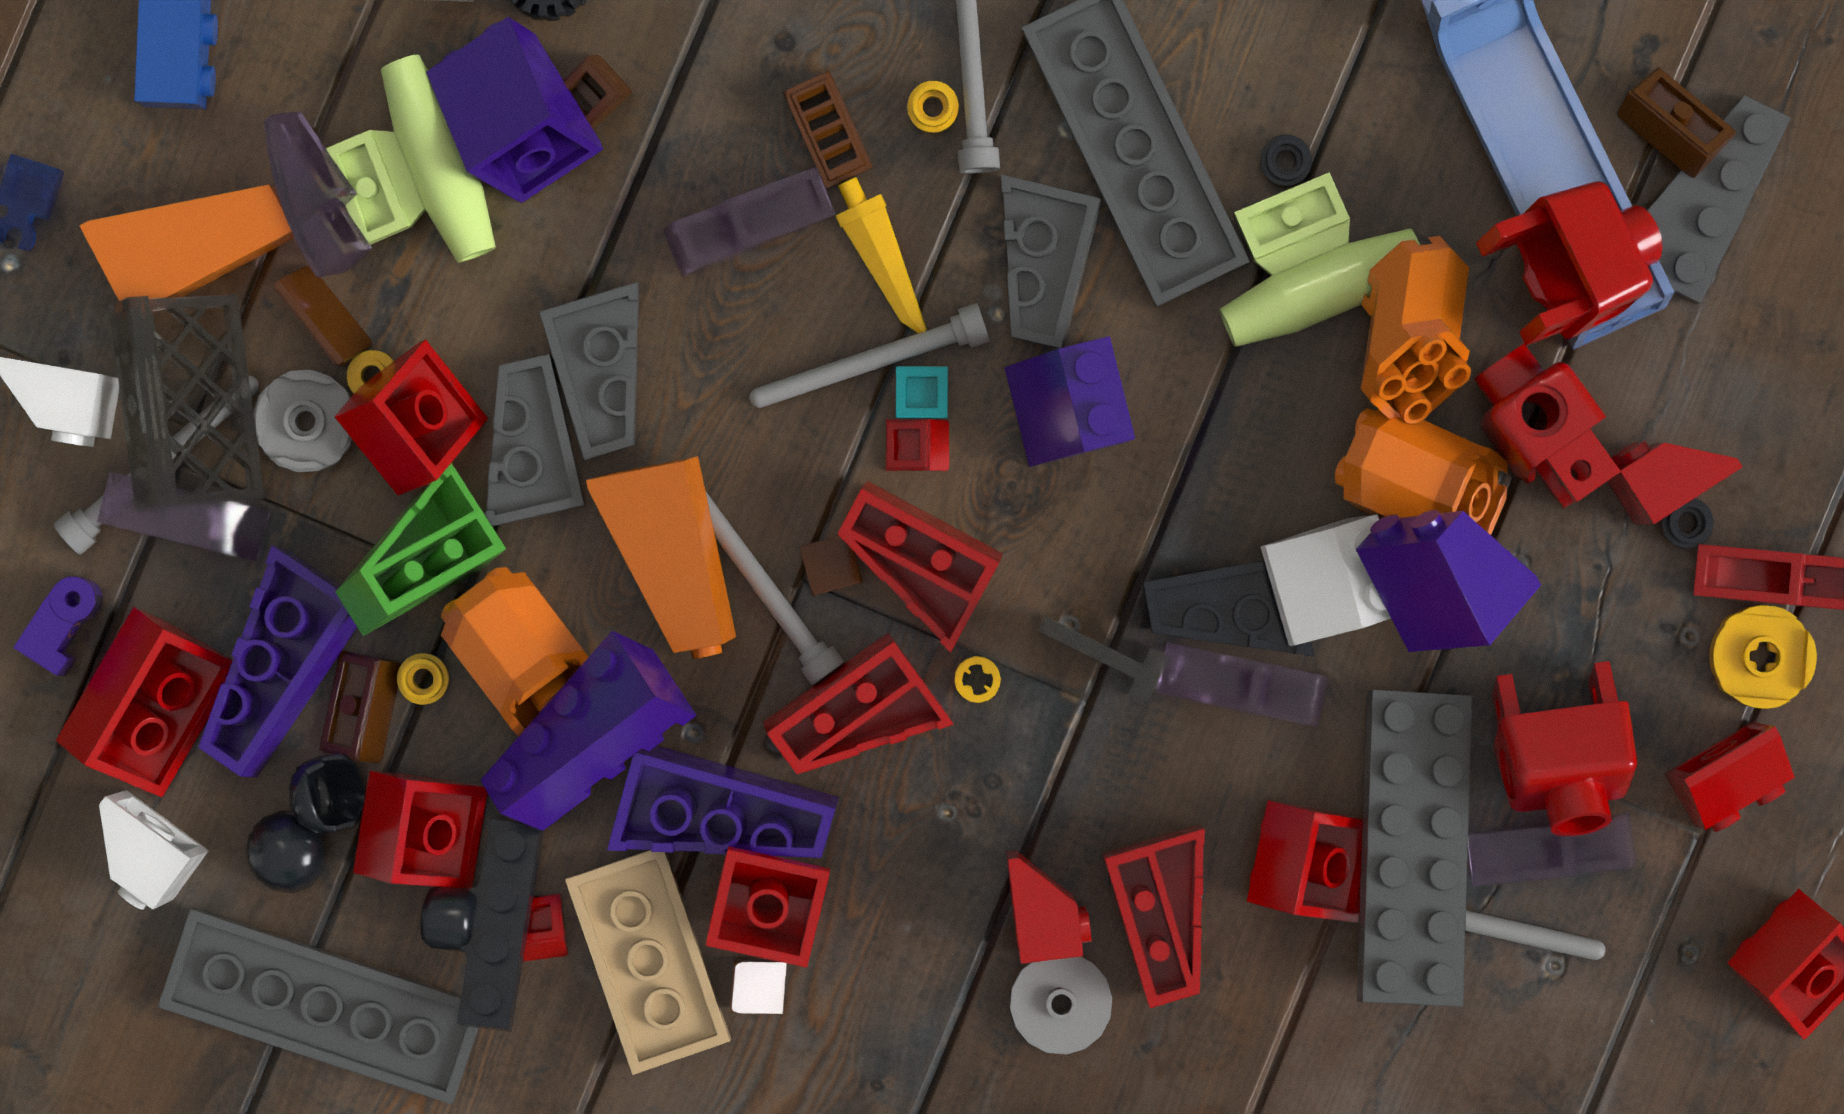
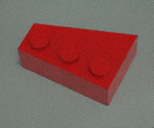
(921, 559)
(856, 708)
(1161, 910)

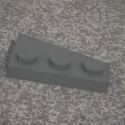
(1046, 254)

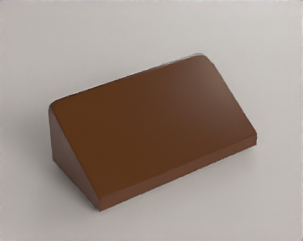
(1675, 122)
(323, 316)
(360, 707)

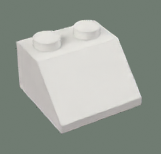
(64, 399)
(1323, 582)
(146, 851)

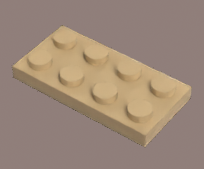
(648, 960)

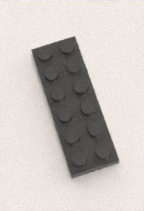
(1135, 146)
(1414, 848)
(319, 1005)

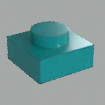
(921, 392)

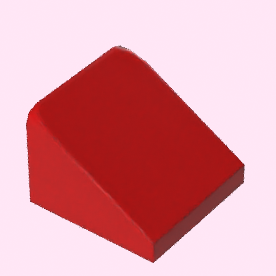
(917, 445)
(546, 929)

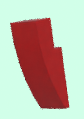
(1770, 577)

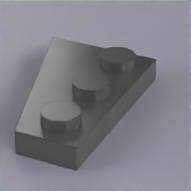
(597, 366)
(531, 448)

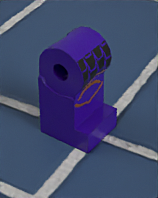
(58, 621)

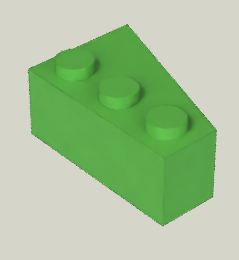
(422, 553)

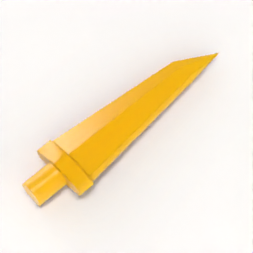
(875, 241)

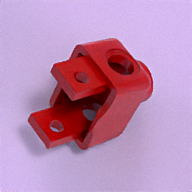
(1579, 257)
(1566, 438)
(1566, 756)

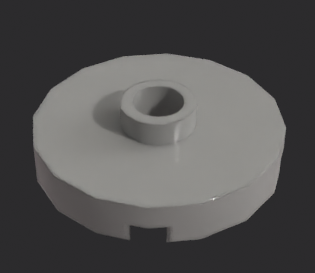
(278, 416)
(1066, 1030)

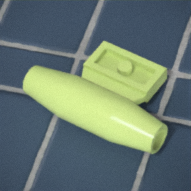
(414, 170)
(1312, 266)

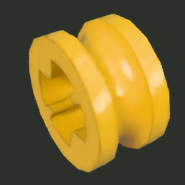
(966, 690)

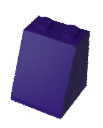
(511, 111)
(1069, 402)
(1444, 579)

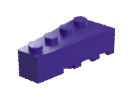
(277, 663)
(586, 732)
(706, 806)

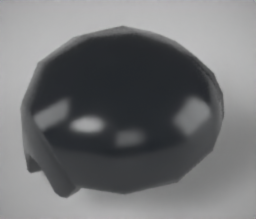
(327, 793)
(285, 853)

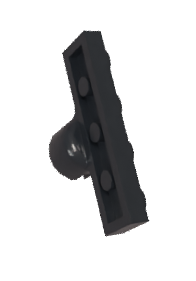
(489, 924)

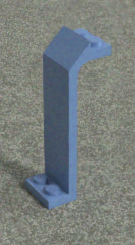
(1528, 116)

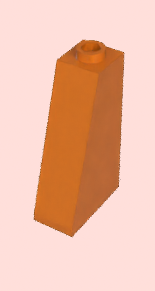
(186, 243)
(671, 549)

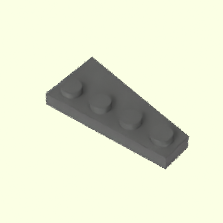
(1704, 212)

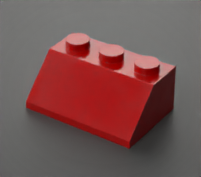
(145, 703)

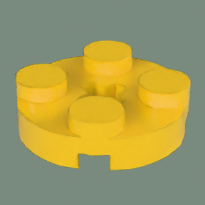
(1739, 676)

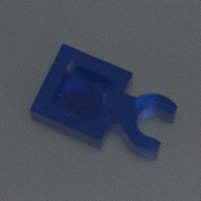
(28, 191)

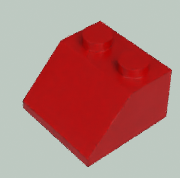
(412, 419)
(1665, 477)
(1732, 775)
(420, 830)
(1308, 863)
(767, 906)
(1044, 914)
(1795, 963)

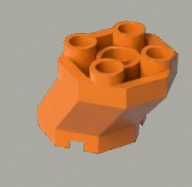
(1415, 329)
(1419, 470)
(512, 644)

